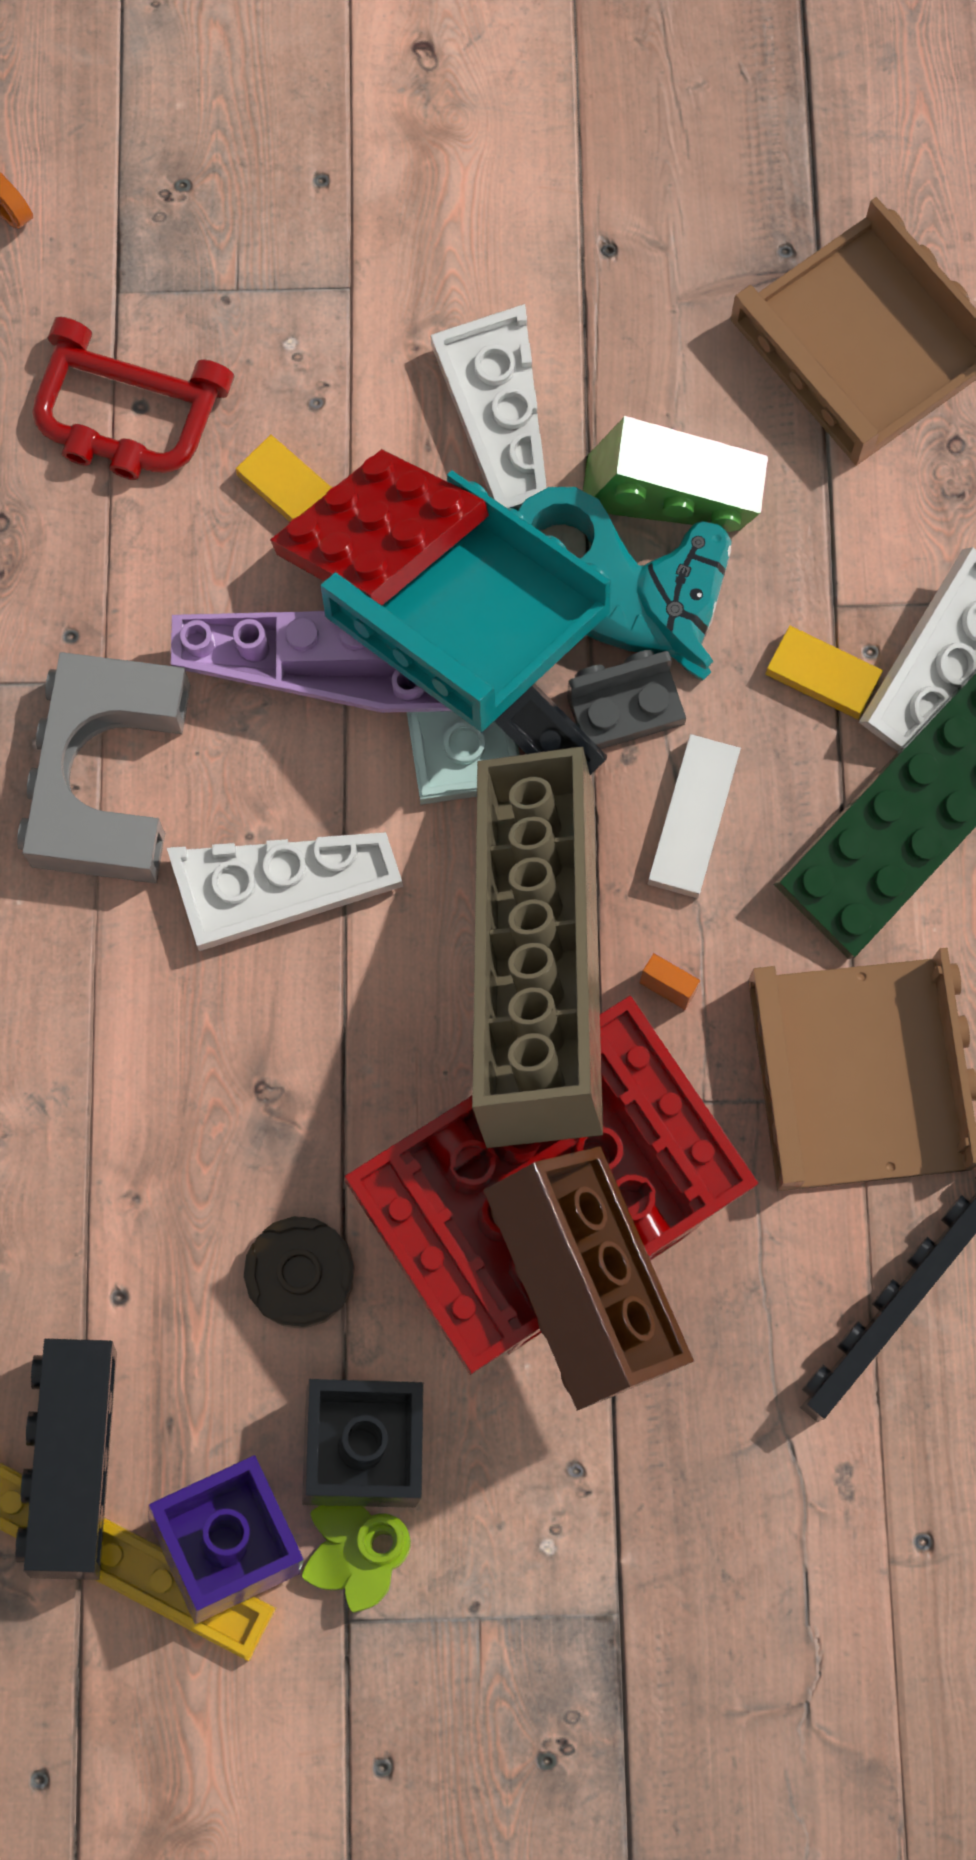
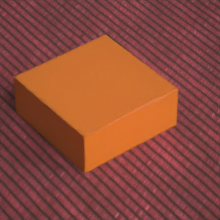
(669, 981)

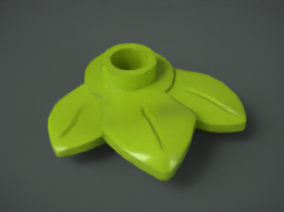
(348, 1554)

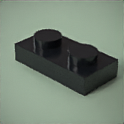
(542, 726)

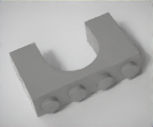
(86, 700)

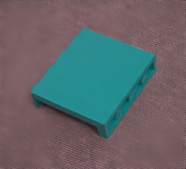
(481, 614)

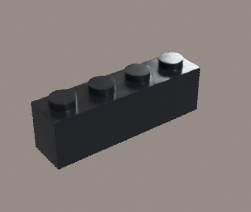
(69, 1459)

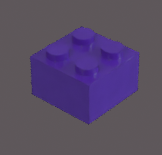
(225, 1539)

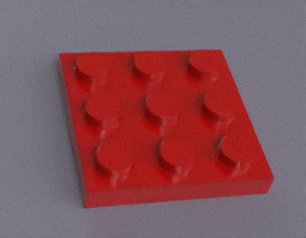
(380, 526)

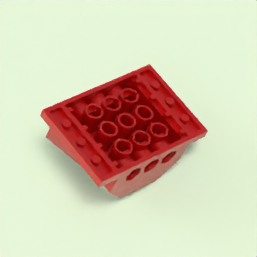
(440, 1229)

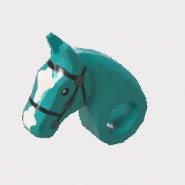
(651, 605)

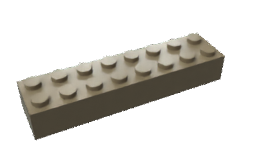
(536, 951)

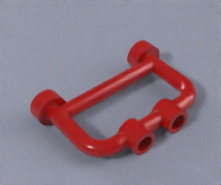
(128, 456)

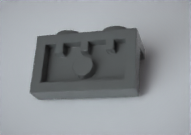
(626, 699)

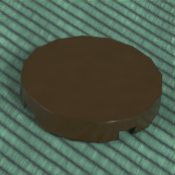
(299, 1272)

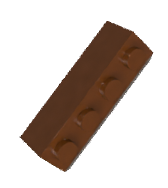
(587, 1276)

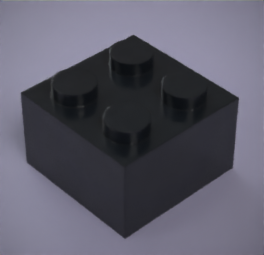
(363, 1443)

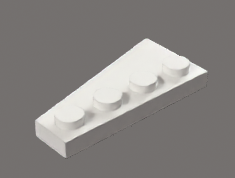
(495, 397)
(932, 661)
(263, 886)

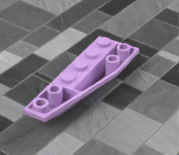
(294, 655)

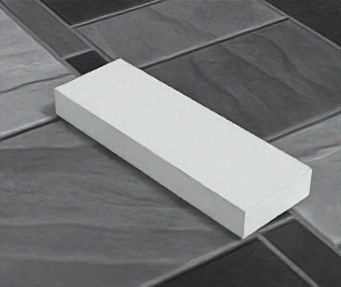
(694, 816)

